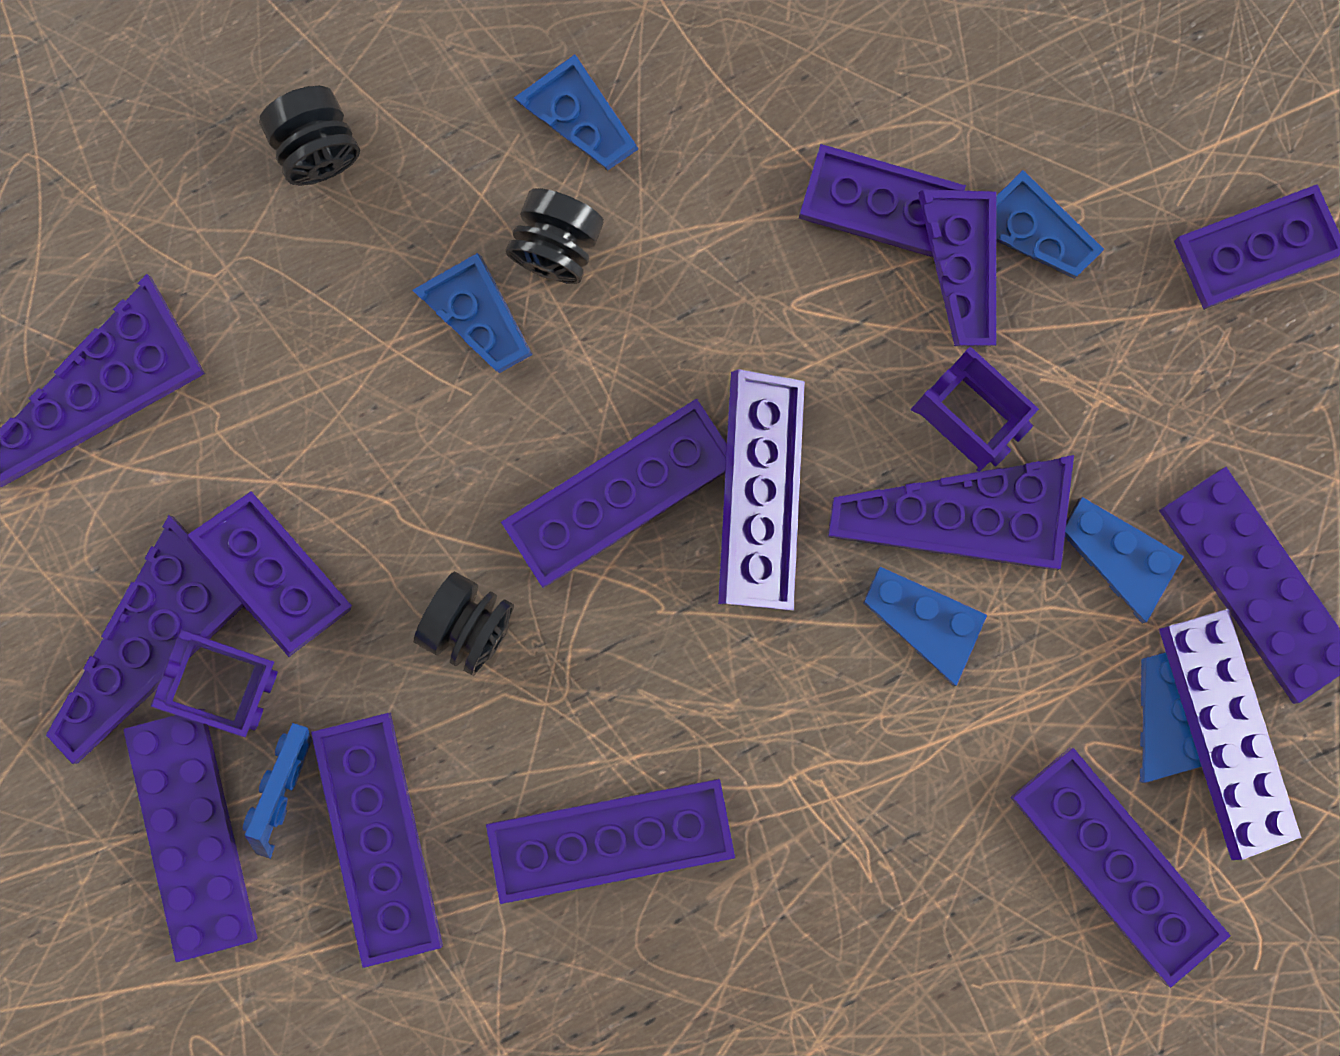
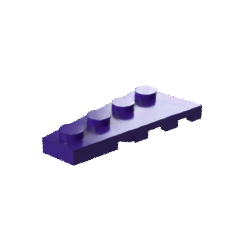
(964, 253)

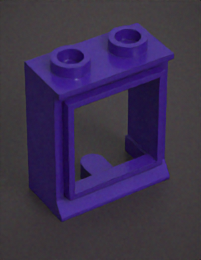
(995, 391)
(248, 712)

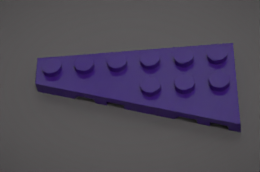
(105, 379)
(983, 515)
(168, 595)

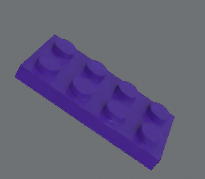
(870, 198)
(1259, 246)
(269, 573)

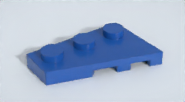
(579, 112)
(1041, 228)
(476, 310)
(1124, 556)
(930, 622)
(1166, 732)
(272, 805)

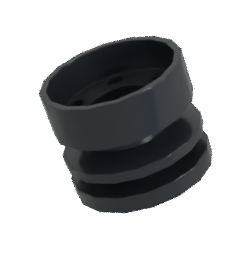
(309, 135)
(554, 236)
(460, 621)

